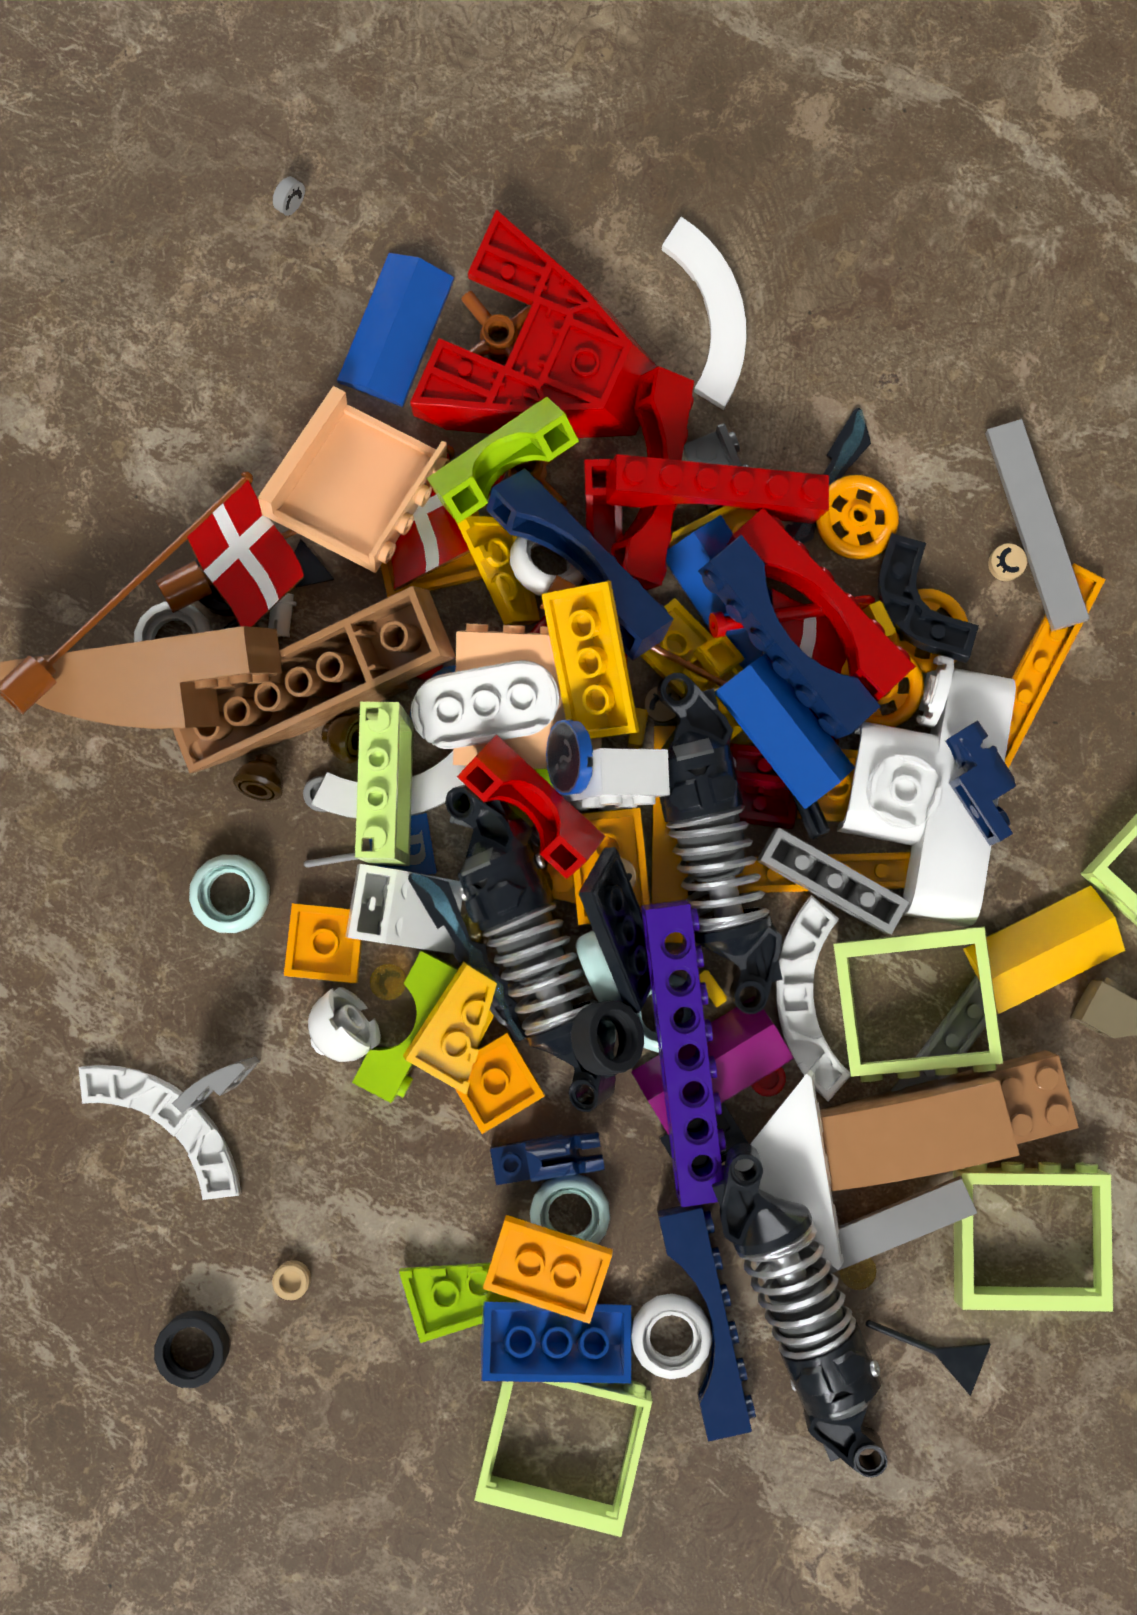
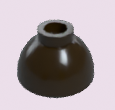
(343, 737)
(260, 779)

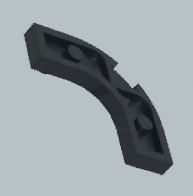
(907, 611)

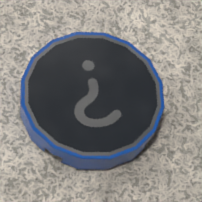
(568, 756)

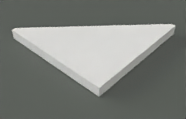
(797, 1163)

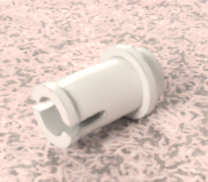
(281, 615)

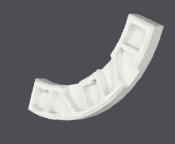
(723, 305)
(428, 790)
(796, 999)
(193, 1128)

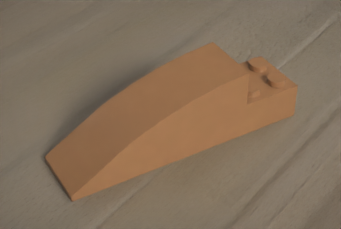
(325, 678)
(161, 679)
(947, 1122)

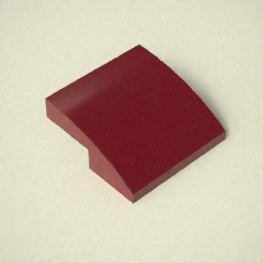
(763, 791)

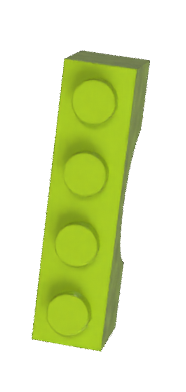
(534, 435)
(384, 1068)

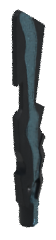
(844, 452)
(443, 909)

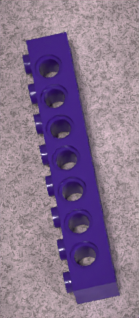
(659, 920)

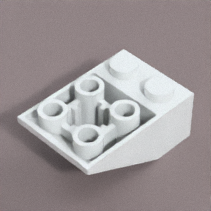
(624, 779)
(390, 911)

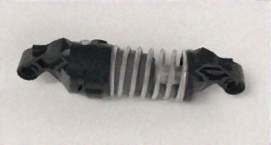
(711, 841)
(513, 904)
(814, 1331)

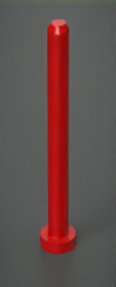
(721, 624)

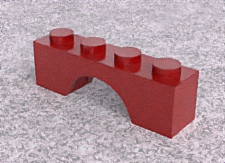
(564, 832)

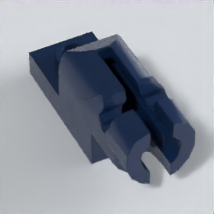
(983, 781)
(545, 1158)

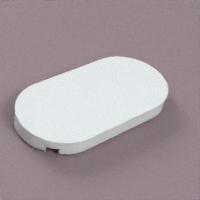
(485, 701)

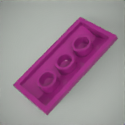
(744, 1053)

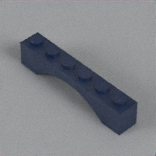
(534, 514)
(740, 583)
(721, 1394)

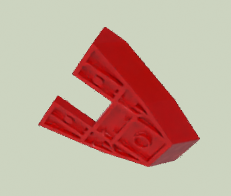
(564, 351)

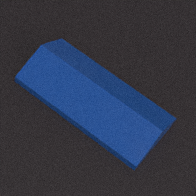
(396, 328)
(684, 562)
(784, 731)
(544, 1346)

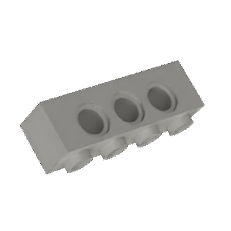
(833, 881)

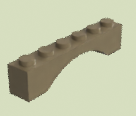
(1107, 1009)

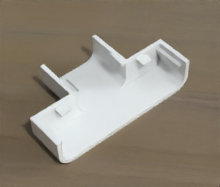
(947, 850)

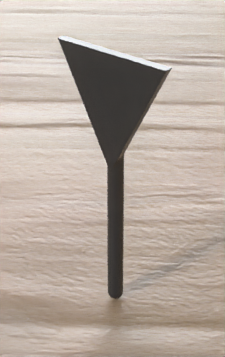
(312, 569)
(961, 1361)

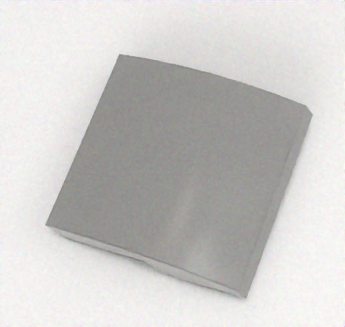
(219, 1081)

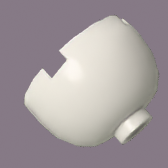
(340, 1027)

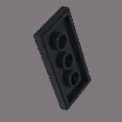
(618, 926)

